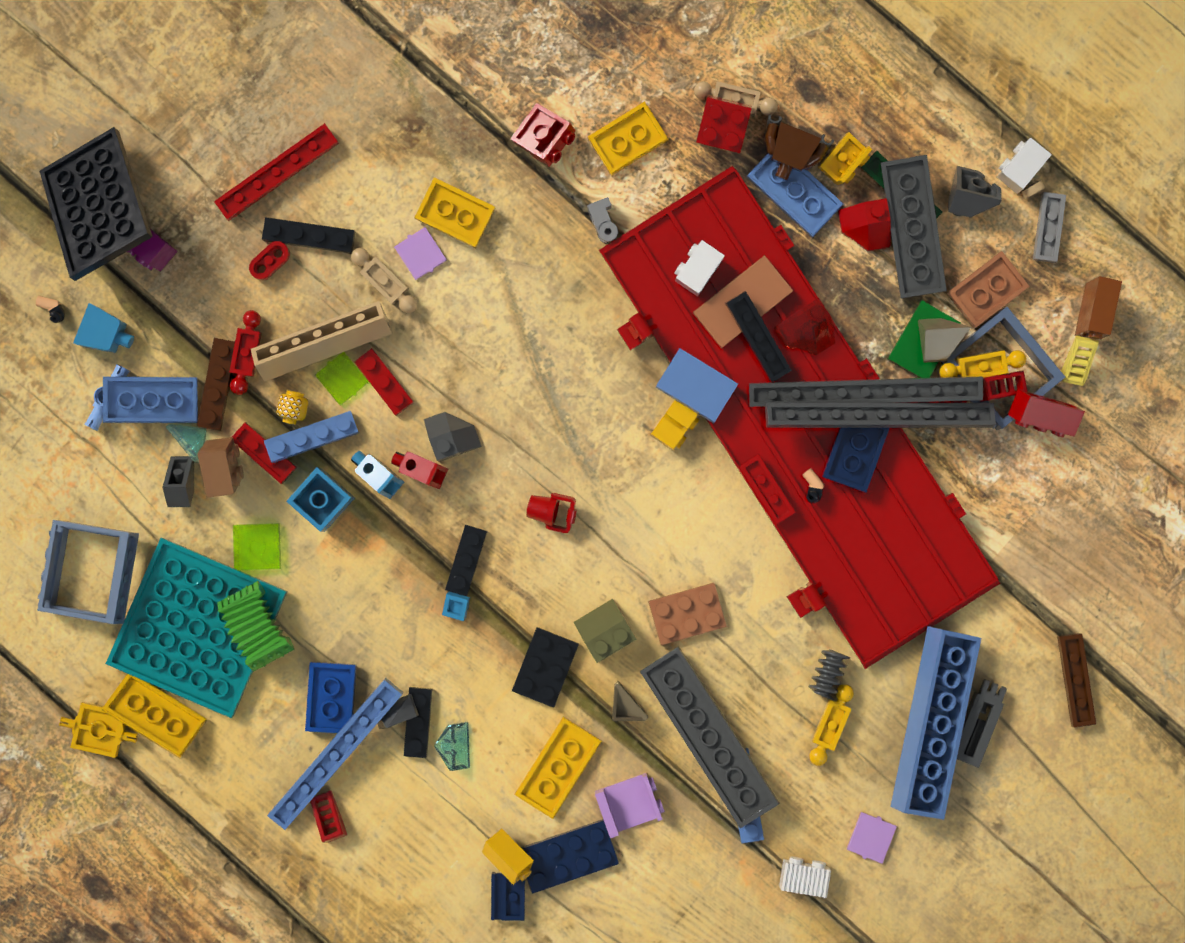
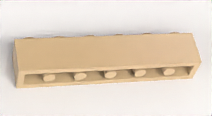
(321, 341)

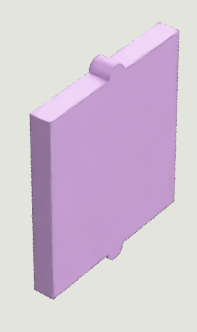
(420, 253)
(871, 837)

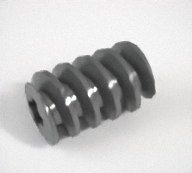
(828, 673)

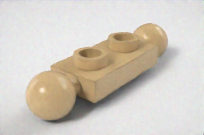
(738, 94)
(384, 280)

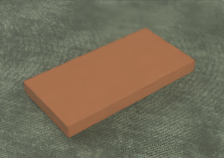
(762, 285)

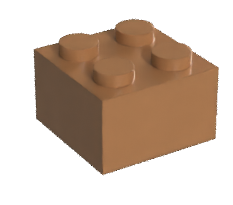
(220, 467)

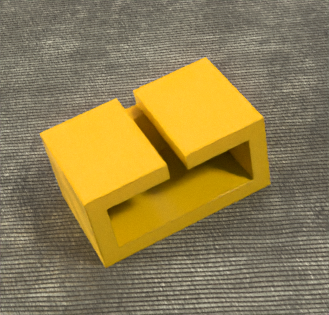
(674, 424)

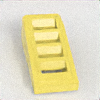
(1076, 374)

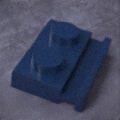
(507, 899)

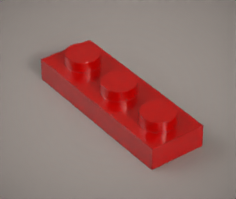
(383, 382)
(253, 445)
(767, 489)

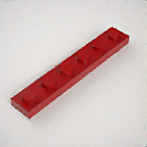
(276, 172)

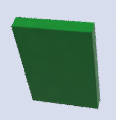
(908, 349)

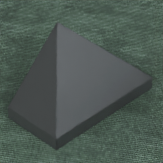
(401, 711)

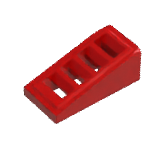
(989, 386)
(339, 824)

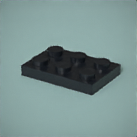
(545, 667)

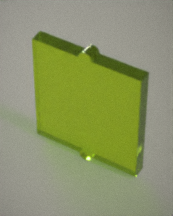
(342, 378)

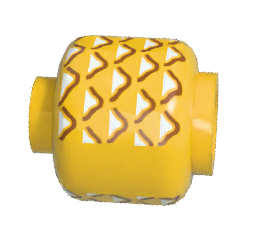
(292, 407)

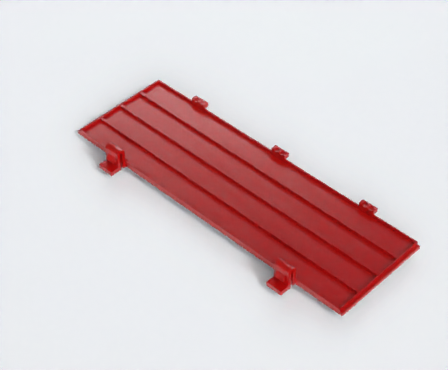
(874, 558)

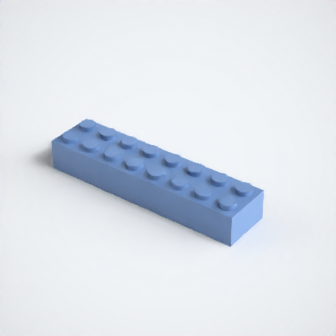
(935, 723)

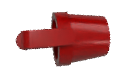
(546, 509)

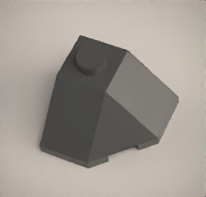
(971, 193)
(450, 436)

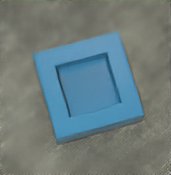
(456, 606)

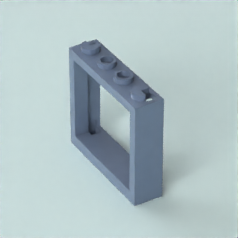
(1026, 342)
(121, 576)

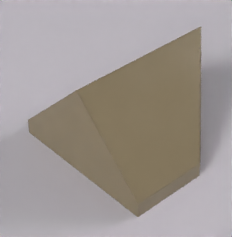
(940, 338)
(625, 706)

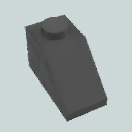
(179, 482)

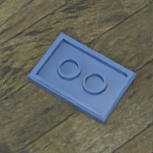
(696, 385)

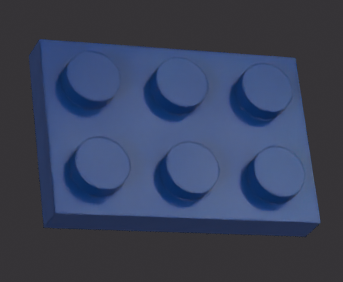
(330, 696)

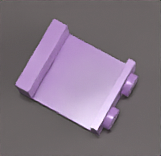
(629, 804)

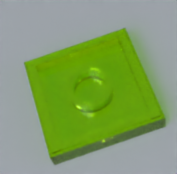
(257, 546)

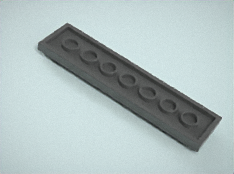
(709, 737)

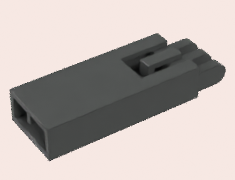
(976, 731)

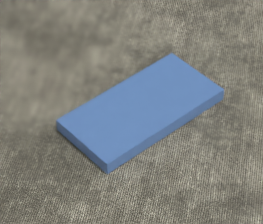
(800, 197)
(150, 400)

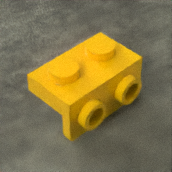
(844, 159)

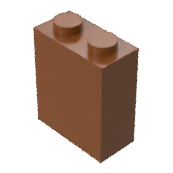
(1098, 308)

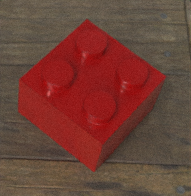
(724, 124)

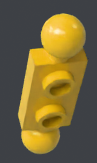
(984, 364)
(831, 725)

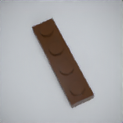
(216, 385)
(1076, 680)

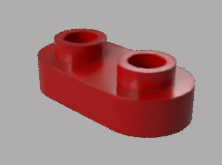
(268, 259)

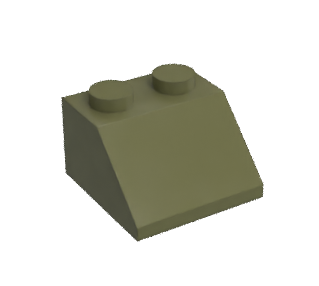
(604, 630)

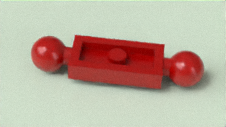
(242, 359)

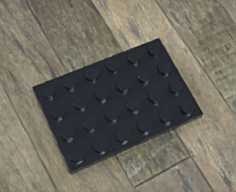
(95, 204)

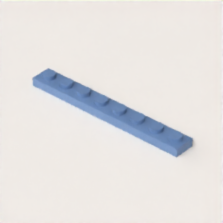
(335, 753)

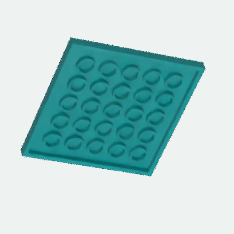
(177, 633)

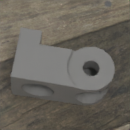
(604, 227)

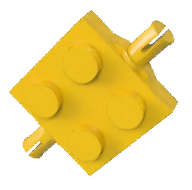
(97, 731)

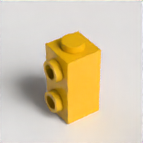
(508, 857)

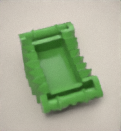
(253, 627)

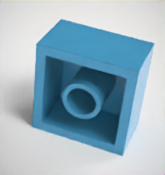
(320, 499)

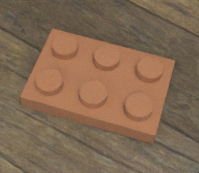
(987, 289)
(687, 613)

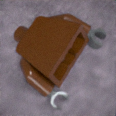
(793, 147)

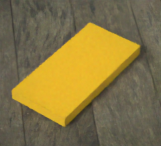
(154, 715)
(558, 767)

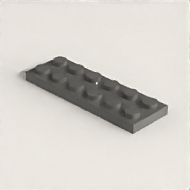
(913, 226)

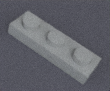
(1049, 227)

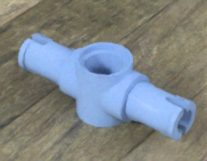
(96, 416)

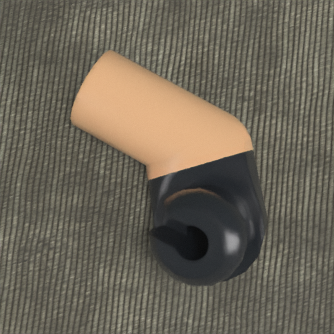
(54, 307)
(815, 486)

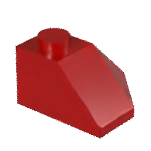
(867, 224)

